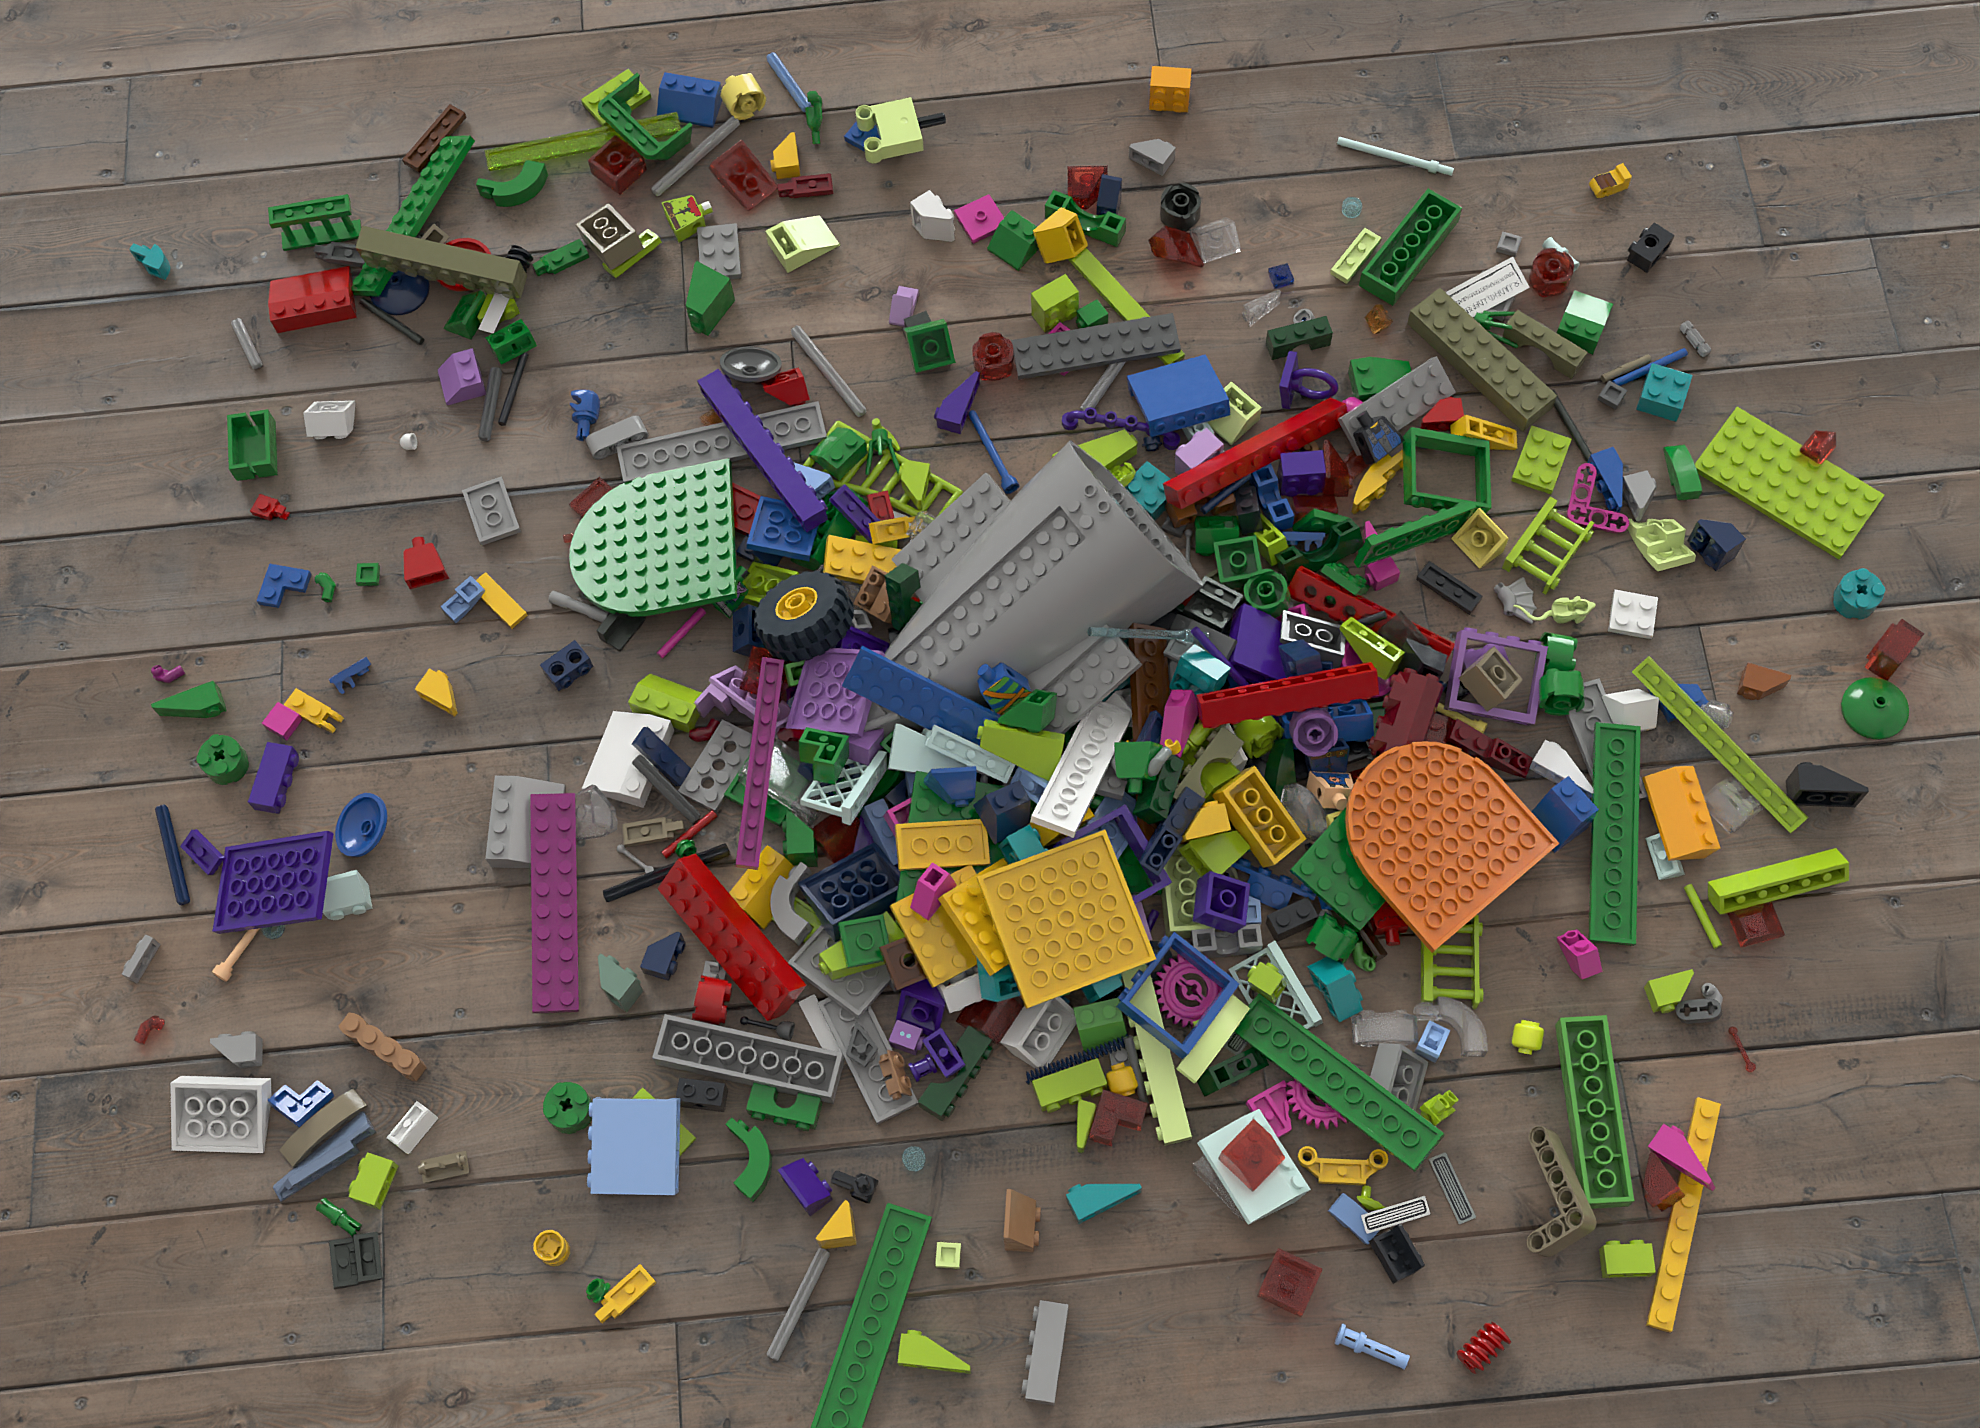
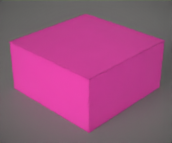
(282, 721)

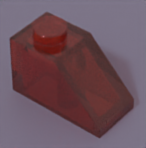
(1660, 1185)

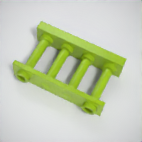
(1538, 528)
(1431, 970)

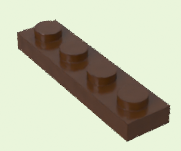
(430, 141)

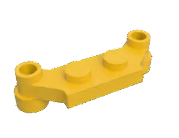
(1342, 1170)

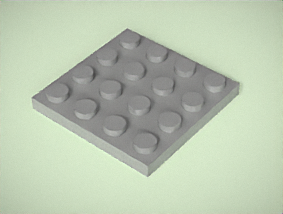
(851, 992)

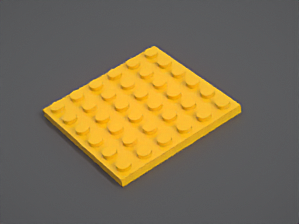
(1065, 918)

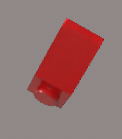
(1443, 415)

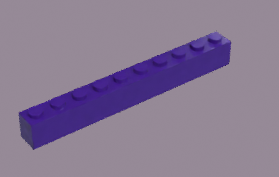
(763, 451)

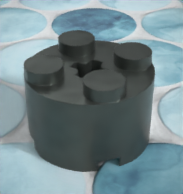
(1180, 206)

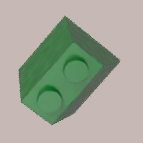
(708, 298)

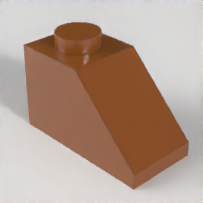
(1760, 682)

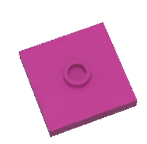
(979, 218)

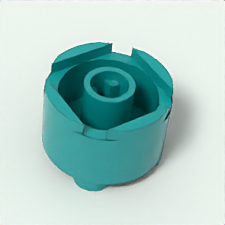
(1858, 594)

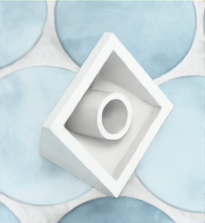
(1633, 708)

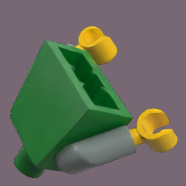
(1141, 761)

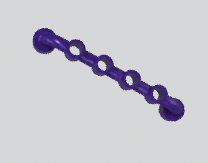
(1070, 422)

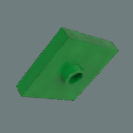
(862, 940)

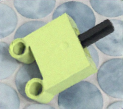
(896, 128)

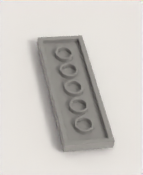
(1403, 399)
(1583, 725)
(868, 1078)

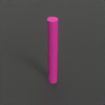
(688, 625)

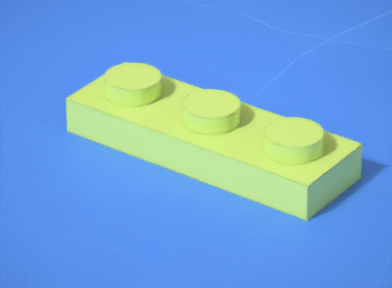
(1355, 255)

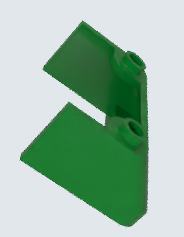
(618, 115)

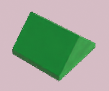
(464, 317)

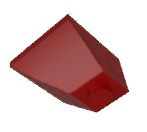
(788, 387)

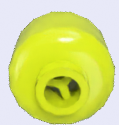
(1527, 1037)

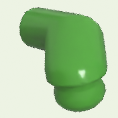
(1362, 959)

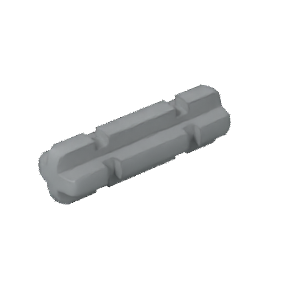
(1695, 338)

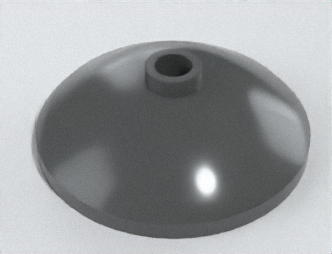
(750, 364)

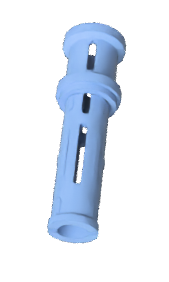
(1399, 1360)

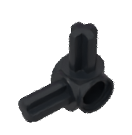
(861, 1187)

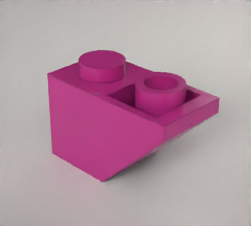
(929, 888)
(1580, 954)

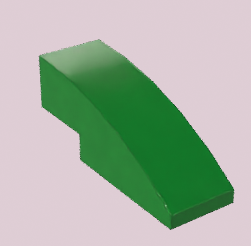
(1682, 472)

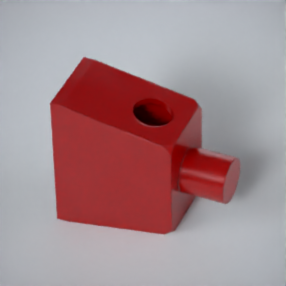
(423, 564)

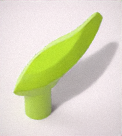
(877, 425)
(1368, 1202)

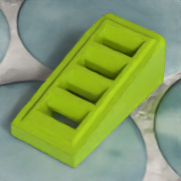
(1085, 1118)

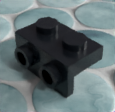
(1397, 1253)

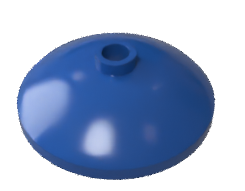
(361, 825)

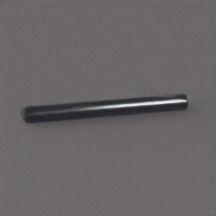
(658, 875)

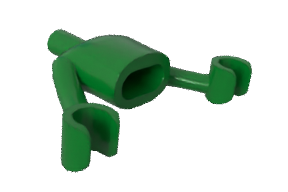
(814, 115)

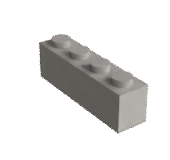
(1046, 1352)

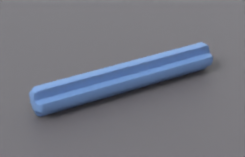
(788, 81)

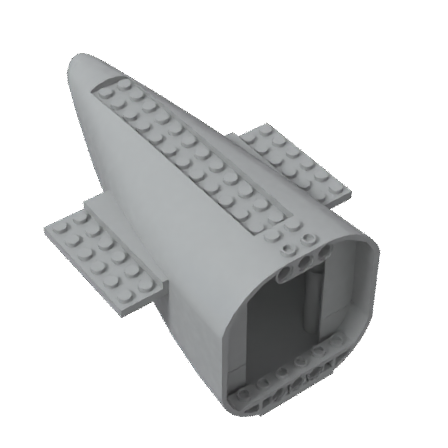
(1029, 581)

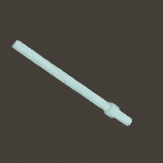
(1432, 166)

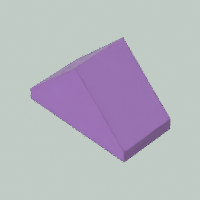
(866, 747)

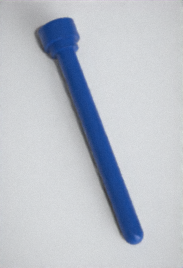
(1009, 483)

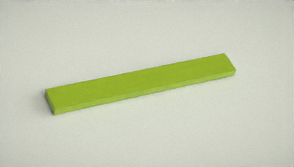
(1114, 293)

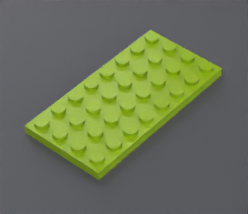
(1782, 483)

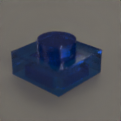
(1280, 275)

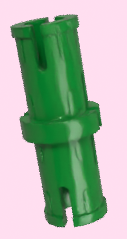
(338, 1217)

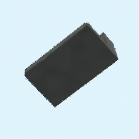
(619, 629)

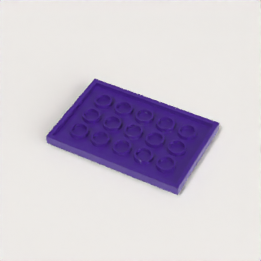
(273, 882)

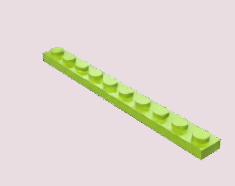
(1720, 744)

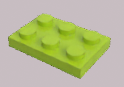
(592, 100)
(1541, 459)

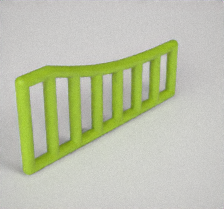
(864, 488)

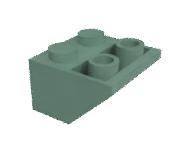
(618, 984)

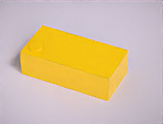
(1259, 817)

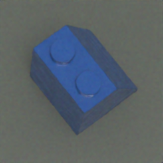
(1565, 812)

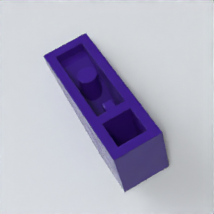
(956, 406)

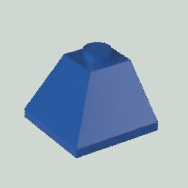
(953, 784)

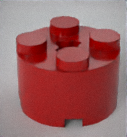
(711, 1000)

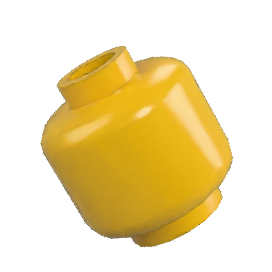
(1121, 1079)

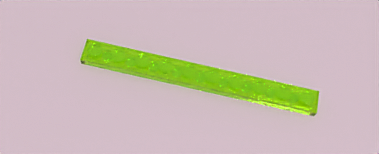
(573, 143)

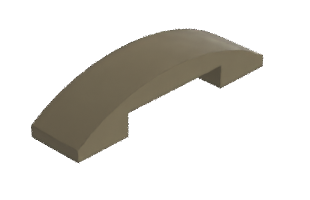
(321, 1125)

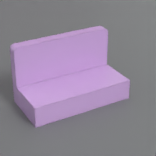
(713, 697)

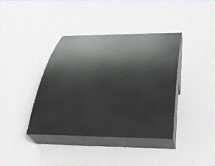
(1213, 604)
(355, 1260)

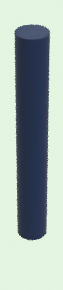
(1224, 494)

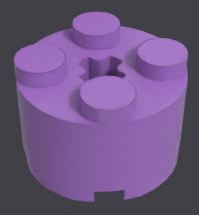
(1324, 734)

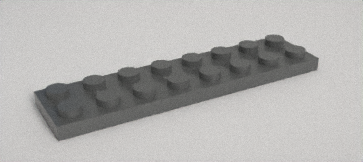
(1096, 346)

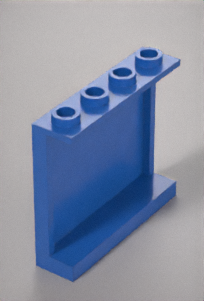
(1179, 395)

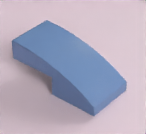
(463, 601)
(1349, 1214)

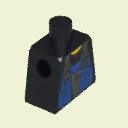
(1375, 437)

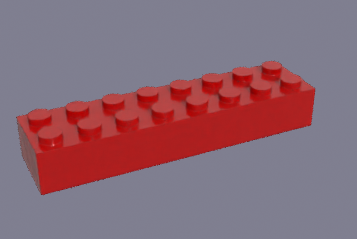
(731, 937)

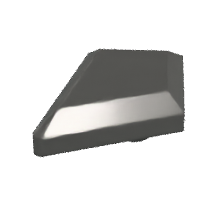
(861, 1046)

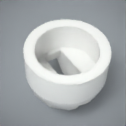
(408, 441)

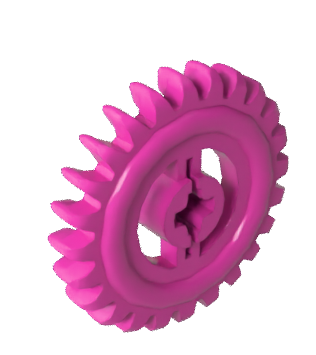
(1167, 991)
(1309, 1109)

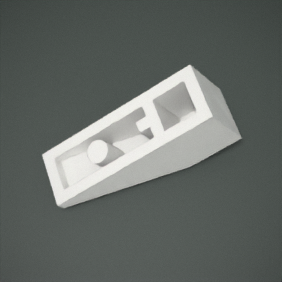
(1556, 765)

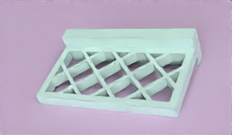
(968, 753)
(860, 789)
(1293, 984)

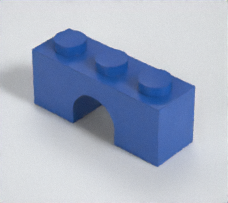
(1273, 506)

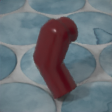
(704, 733)

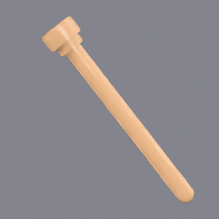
(224, 970)

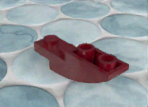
(1491, 751)

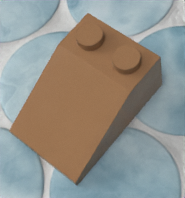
(1020, 1222)

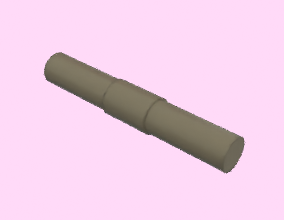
(1628, 367)

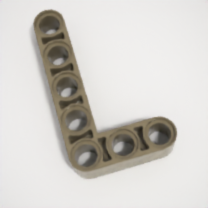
(1562, 1192)

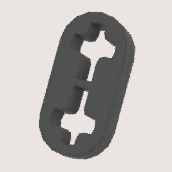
(1700, 1016)

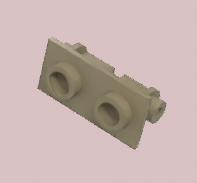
(444, 1167)

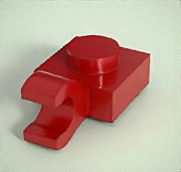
(267, 507)

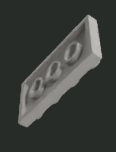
(703, 768)

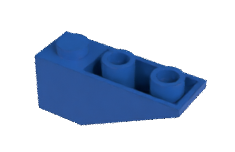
(1608, 477)

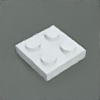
(1632, 614)

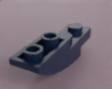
(1170, 831)

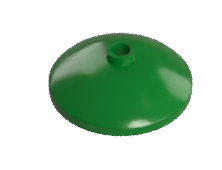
(1867, 716)

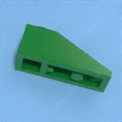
(196, 702)

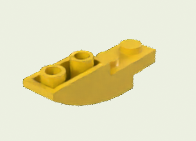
(1375, 481)

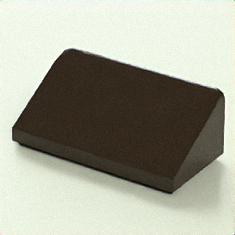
(1371, 943)

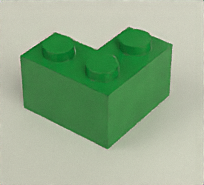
(826, 752)

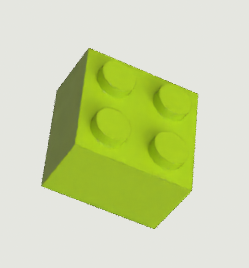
(1055, 303)

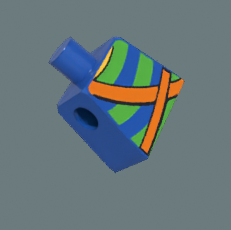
(1002, 686)

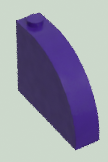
(1257, 648)

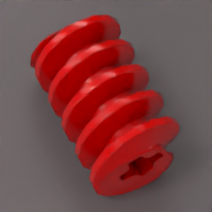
(1482, 1346)

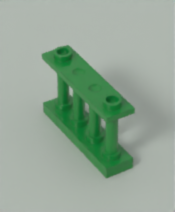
(312, 211)

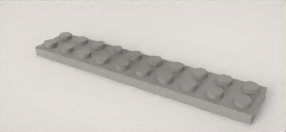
(789, 427)

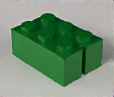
(250, 447)

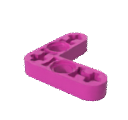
(1583, 504)

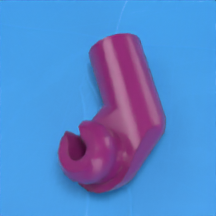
(165, 675)

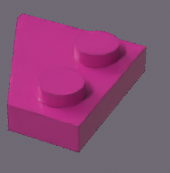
(1274, 1107)

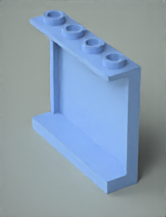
(634, 1146)

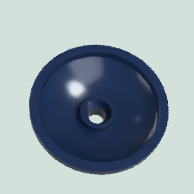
(404, 295)

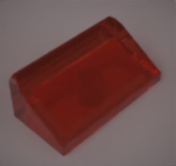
(1819, 445)

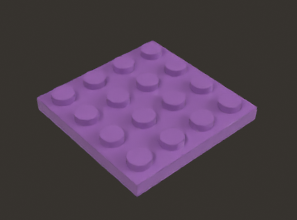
(822, 700)

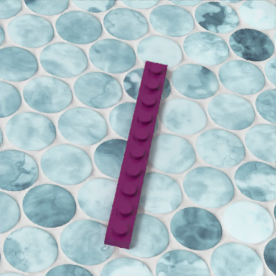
(759, 764)

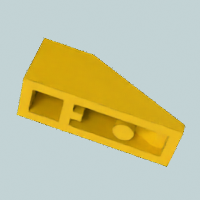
(1498, 436)

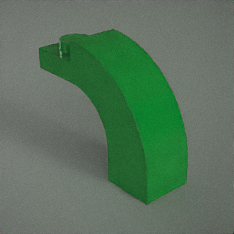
(519, 189)
(758, 1171)

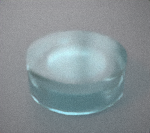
(1351, 207)
(914, 1158)

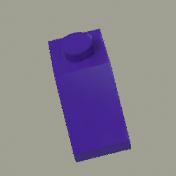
(944, 1052)

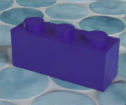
(273, 778)

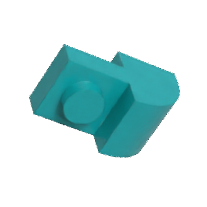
(152, 259)

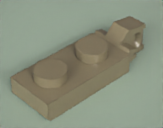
(651, 831)

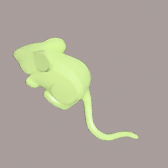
(1565, 610)

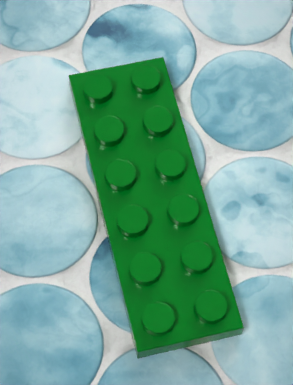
(1414, 534)

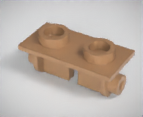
(893, 1065)

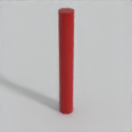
(691, 832)

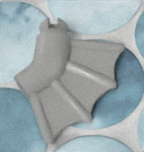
(1516, 594)

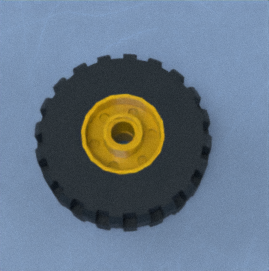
(804, 616)

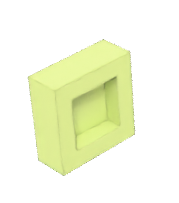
(948, 1255)

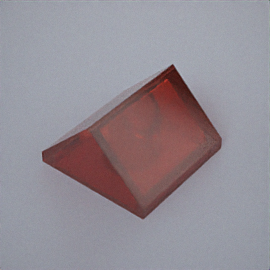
(1305, 503)

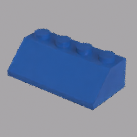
(1352, 721)

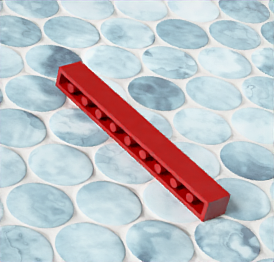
(1254, 453)

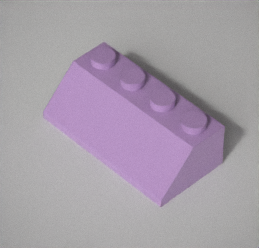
(729, 683)

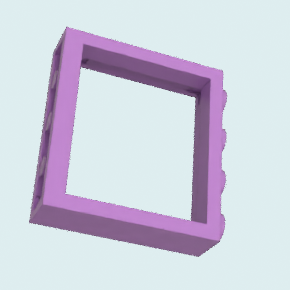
(1453, 704)

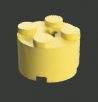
(742, 96)

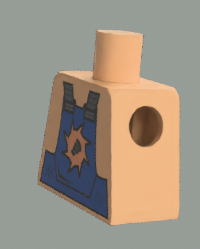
(1330, 788)

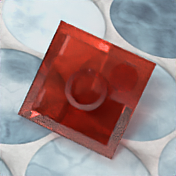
(1084, 184)
(1175, 246)
(1337, 477)
(835, 837)
(1756, 924)

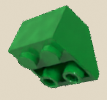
(1031, 712)
(799, 842)

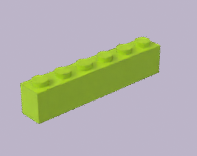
(1778, 881)

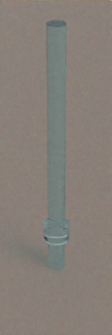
(1184, 635)

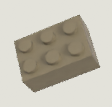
(609, 236)

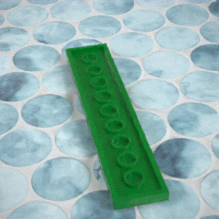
(417, 206)
(1614, 834)
(1338, 1083)
(872, 1319)

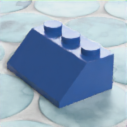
(692, 98)

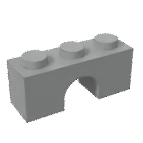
(1223, 944)

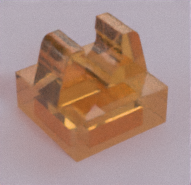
(1378, 319)

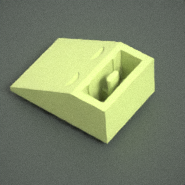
(800, 241)

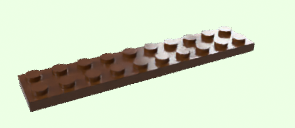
(1148, 689)

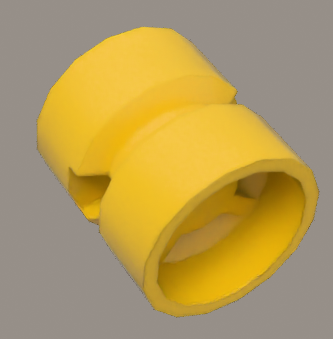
(551, 1248)

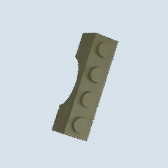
(1564, 354)
(1221, 748)

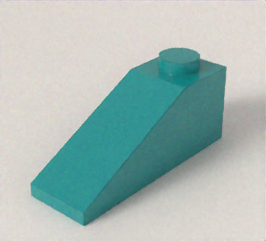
(1094, 1199)

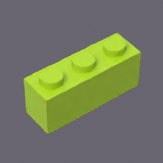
(1069, 1085)

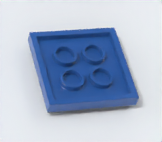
(779, 532)

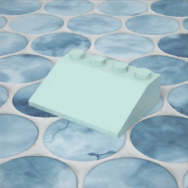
(1277, 1191)

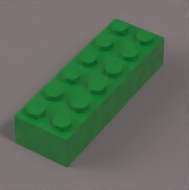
(1410, 247)

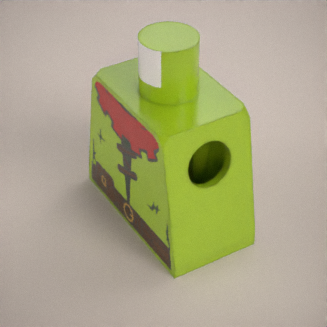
(685, 215)

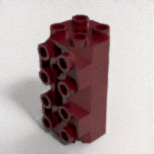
(1407, 711)

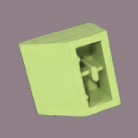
(1243, 415)

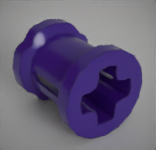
(922, 1068)

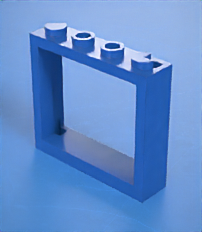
(1203, 964)

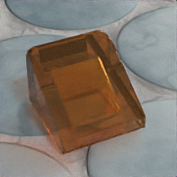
(710, 418)

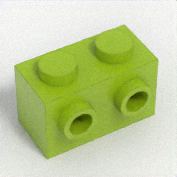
(1266, 981)

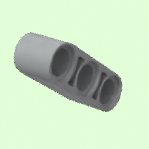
(604, 441)

